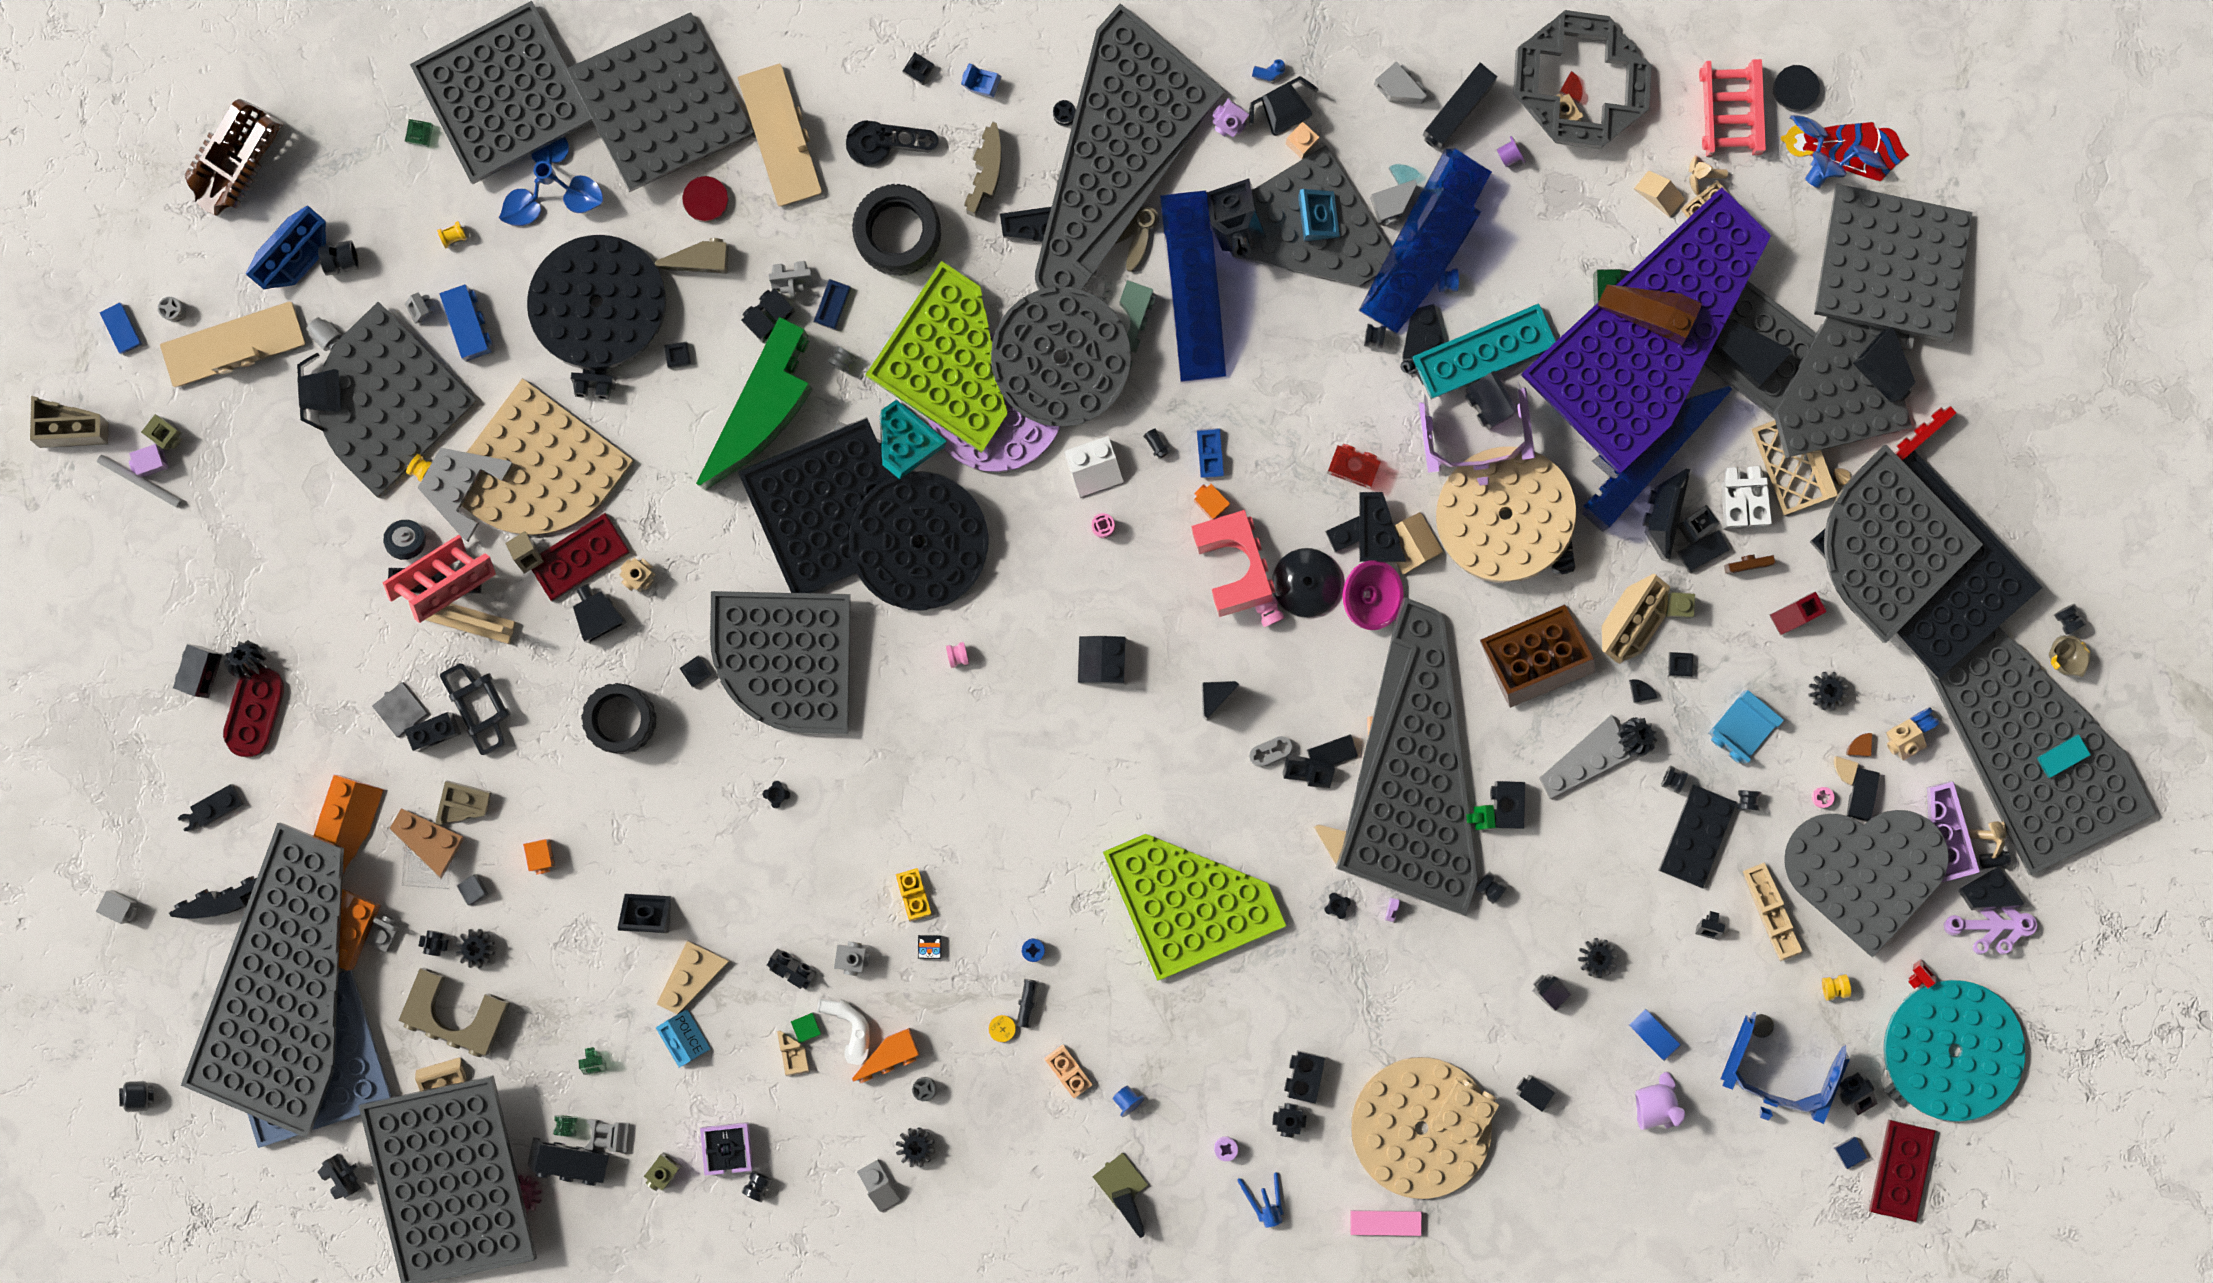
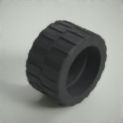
(593, 706)

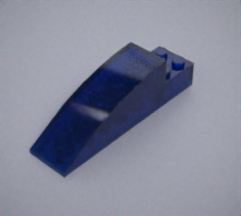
(1427, 240)
(1193, 285)
(1623, 488)

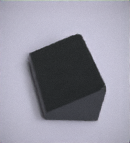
(1334, 751)

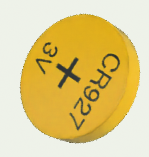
(1002, 1028)

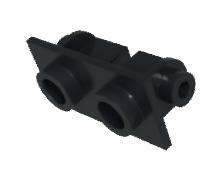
(782, 962)

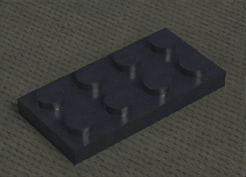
(1697, 836)

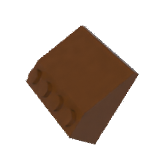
(1538, 656)

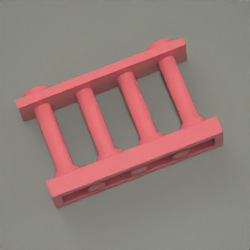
(1754, 118)
(446, 591)

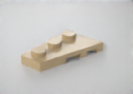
(690, 975)

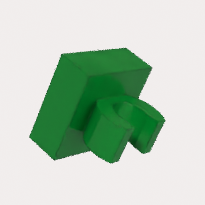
(1482, 817)

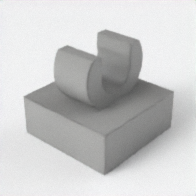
(417, 307)

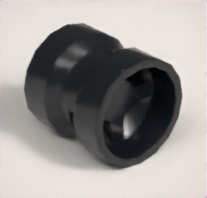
(2067, 614)
(1491, 888)
(757, 1186)

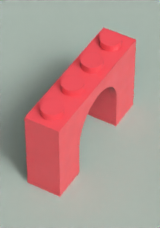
(1236, 532)

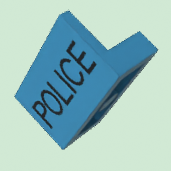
(683, 1038)

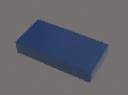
(832, 304)

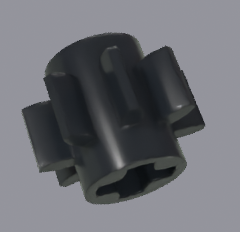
(433, 943)

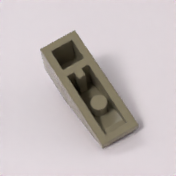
(702, 257)

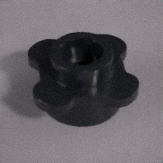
(769, 794)
(1341, 911)

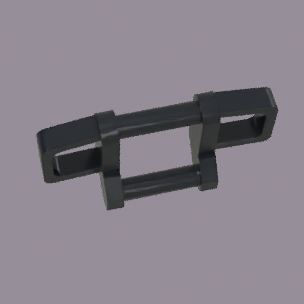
(457, 698)

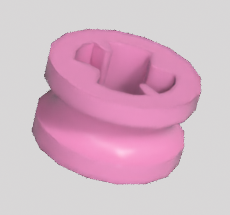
(1827, 791)

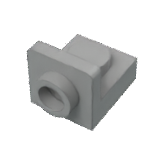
(382, 933)

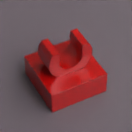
(1921, 975)

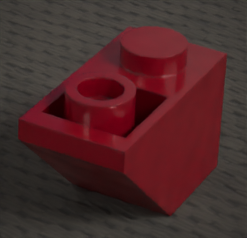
(1798, 613)

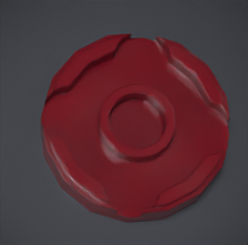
(705, 199)

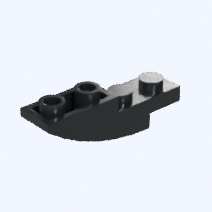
(211, 904)

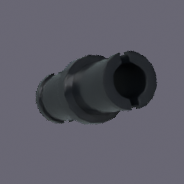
(1027, 1003)

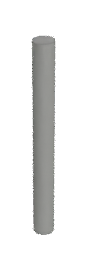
(138, 480)

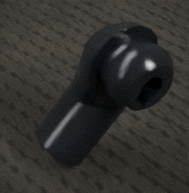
(1409, 366)

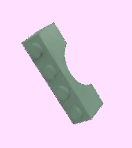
(1135, 302)

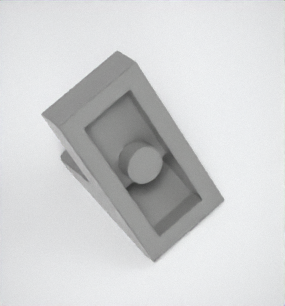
(878, 1185)

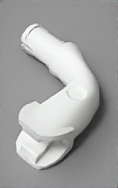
(858, 1048)

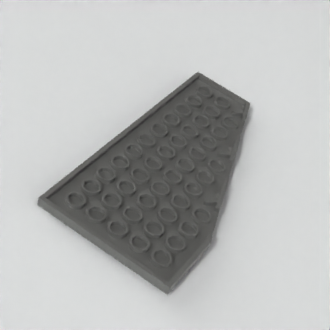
(2010, 716)
(275, 1005)

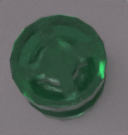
(565, 1125)

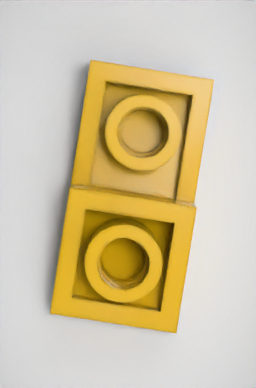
(913, 894)

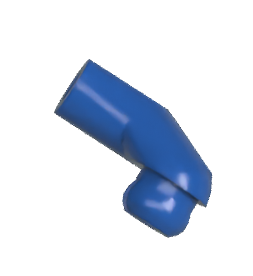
(1270, 73)

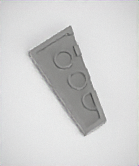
(1586, 759)

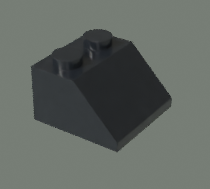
(1490, 401)
(1101, 659)

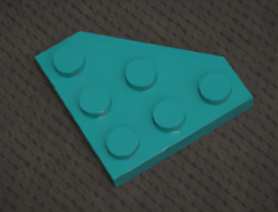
(906, 439)

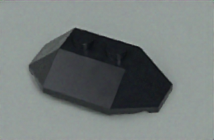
(1665, 512)

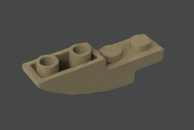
(989, 162)

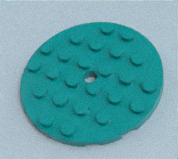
(1920, 1059)

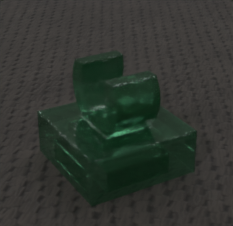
(418, 132)
(592, 1063)

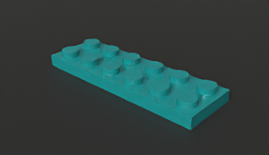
(1484, 351)

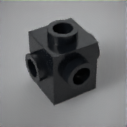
(1857, 1093)
(1283, 1113)

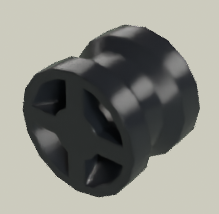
(1061, 109)
(1374, 336)
(1674, 779)
(1749, 800)

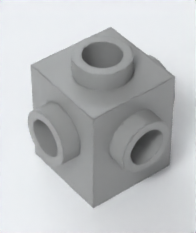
(843, 962)

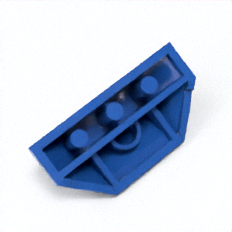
(289, 250)

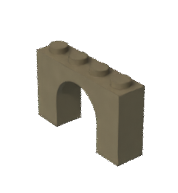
(421, 1014)

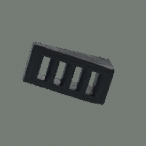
(1125, 1203)

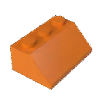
(355, 927)

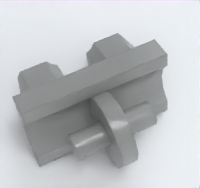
(791, 281)

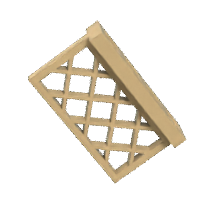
(1817, 464)
(475, 622)

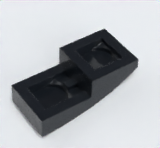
(1309, 770)
(1863, 794)

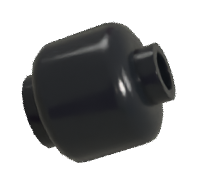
(135, 1096)

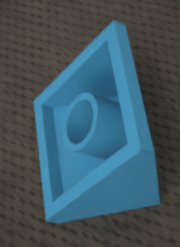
(1318, 214)

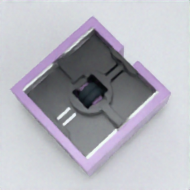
(736, 1148)

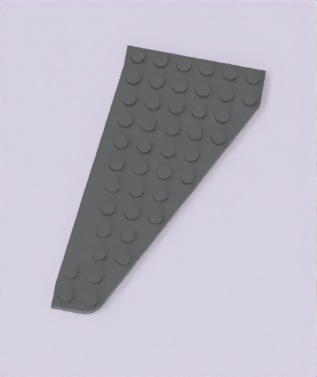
(1126, 132)
(1411, 787)

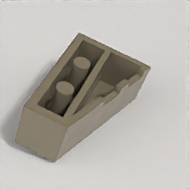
(65, 426)

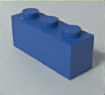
(466, 322)

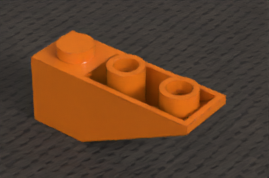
(893, 1050)

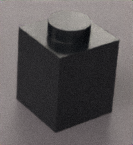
(1534, 1092)

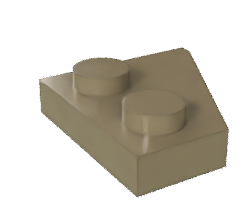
(461, 802)

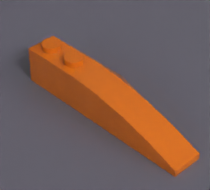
(348, 814)

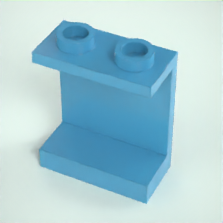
(1744, 726)

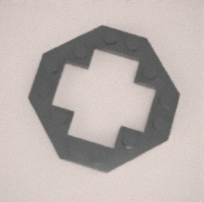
(1546, 108)

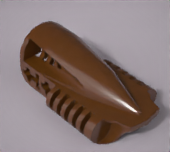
(229, 161)

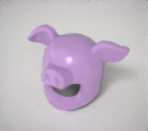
(1659, 1105)

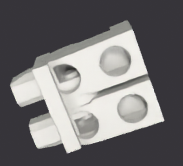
(1745, 499)

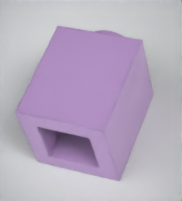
(148, 461)

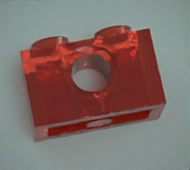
(1339, 466)

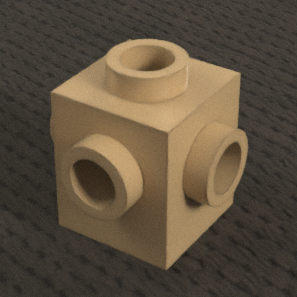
(645, 576)
(1905, 739)

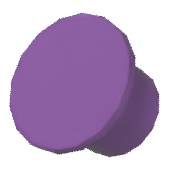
(1510, 153)

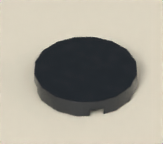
(1796, 87)
(860, 145)

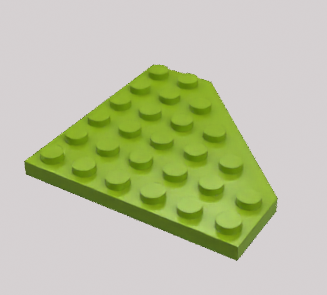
(943, 359)
(1188, 904)

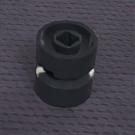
(337, 258)

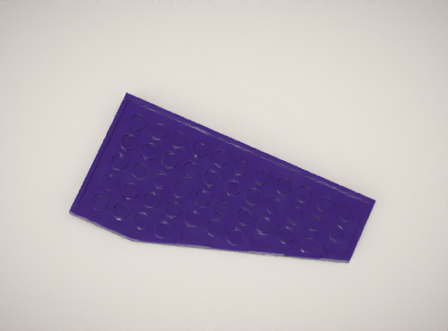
(1628, 383)

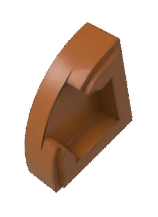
(1861, 745)

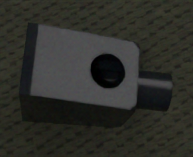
(596, 614)

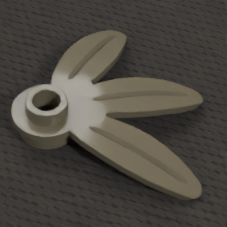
(1141, 230)

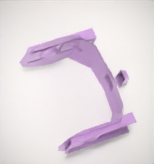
(1435, 460)

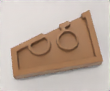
(427, 840)

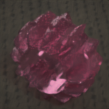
(531, 1192)

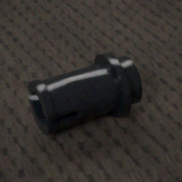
(1156, 443)
(2002, 859)

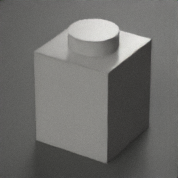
(117, 907)

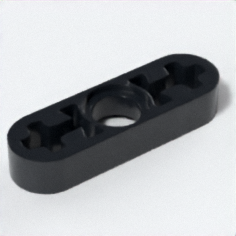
(888, 130)

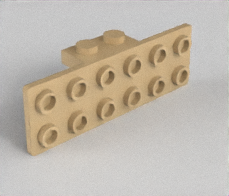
(780, 134)
(232, 344)

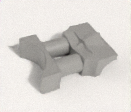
(616, 1139)

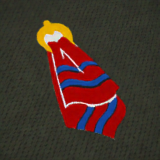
(1841, 142)

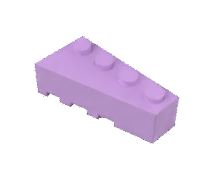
(1947, 816)

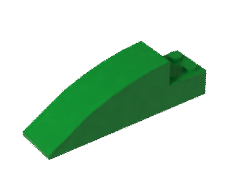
(764, 406)

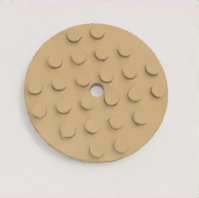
(1514, 547)
(1386, 1134)

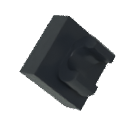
(918, 68)
(1710, 927)

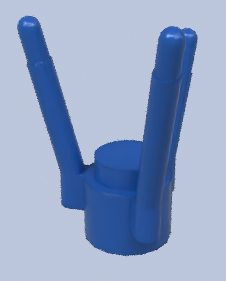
(1270, 1213)

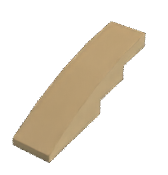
(1772, 912)

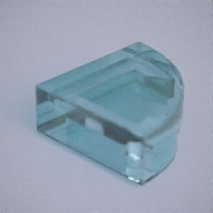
(1403, 173)

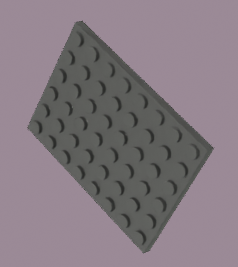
(448, 1181)

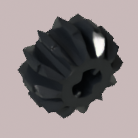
(1566, 562)
(245, 660)
(1825, 699)
(1637, 737)
(482, 943)
(1602, 950)
(908, 1151)

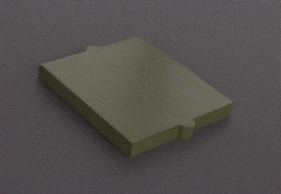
(1119, 1175)

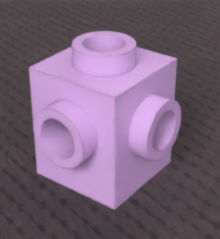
(1227, 111)

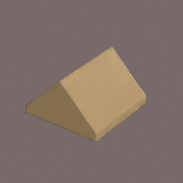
(1416, 542)

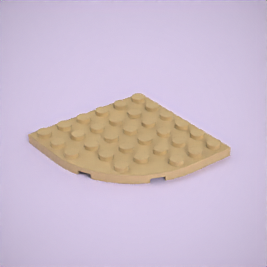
(557, 470)

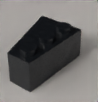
(567, 1162)

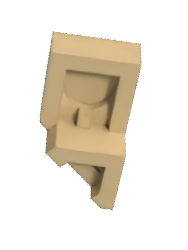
(793, 1055)

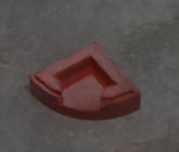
(1572, 87)

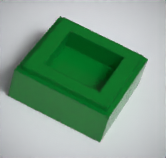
(805, 1027)

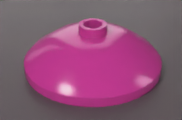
(1382, 596)

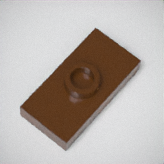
(1748, 563)

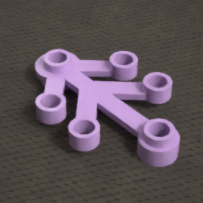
(1996, 926)

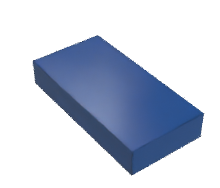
(120, 328)

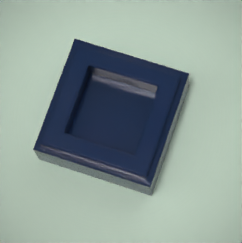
(1850, 1152)

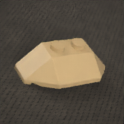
(1635, 618)

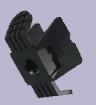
(1283, 106)
(317, 390)

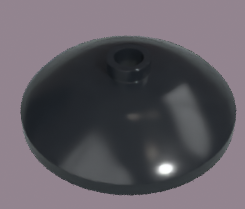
(1294, 594)

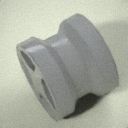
(166, 307)

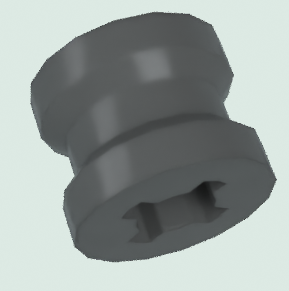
(842, 359)
(921, 1092)

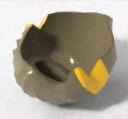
(2069, 656)

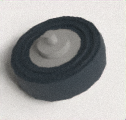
(404, 539)

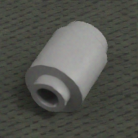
(323, 333)

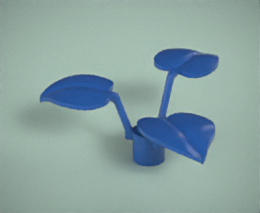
(1822, 165)
(581, 196)

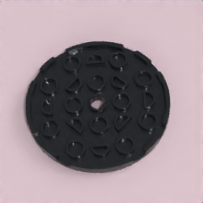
(603, 334)
(910, 507)

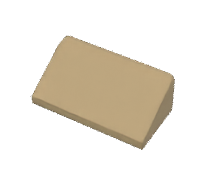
(440, 1074)

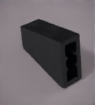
(1886, 366)

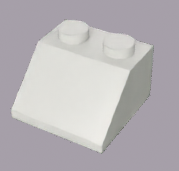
(1093, 466)

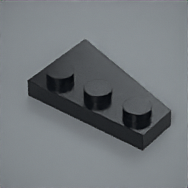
(1376, 530)

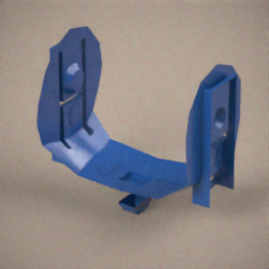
(1816, 1104)

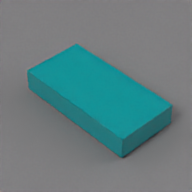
(2063, 756)

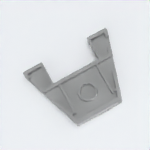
(451, 480)

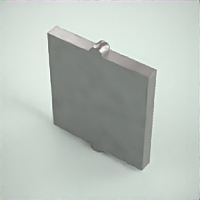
(399, 709)

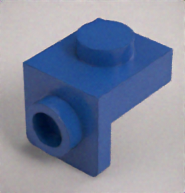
(980, 81)

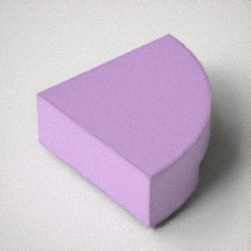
(1393, 907)

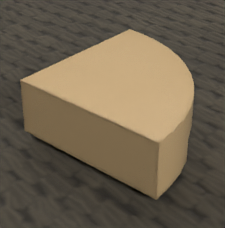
(1845, 769)

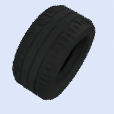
(896, 196)

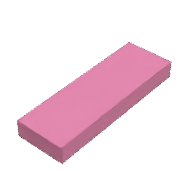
(1385, 1222)

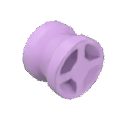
(1222, 1148)

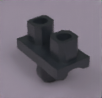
(593, 379)
(342, 1176)

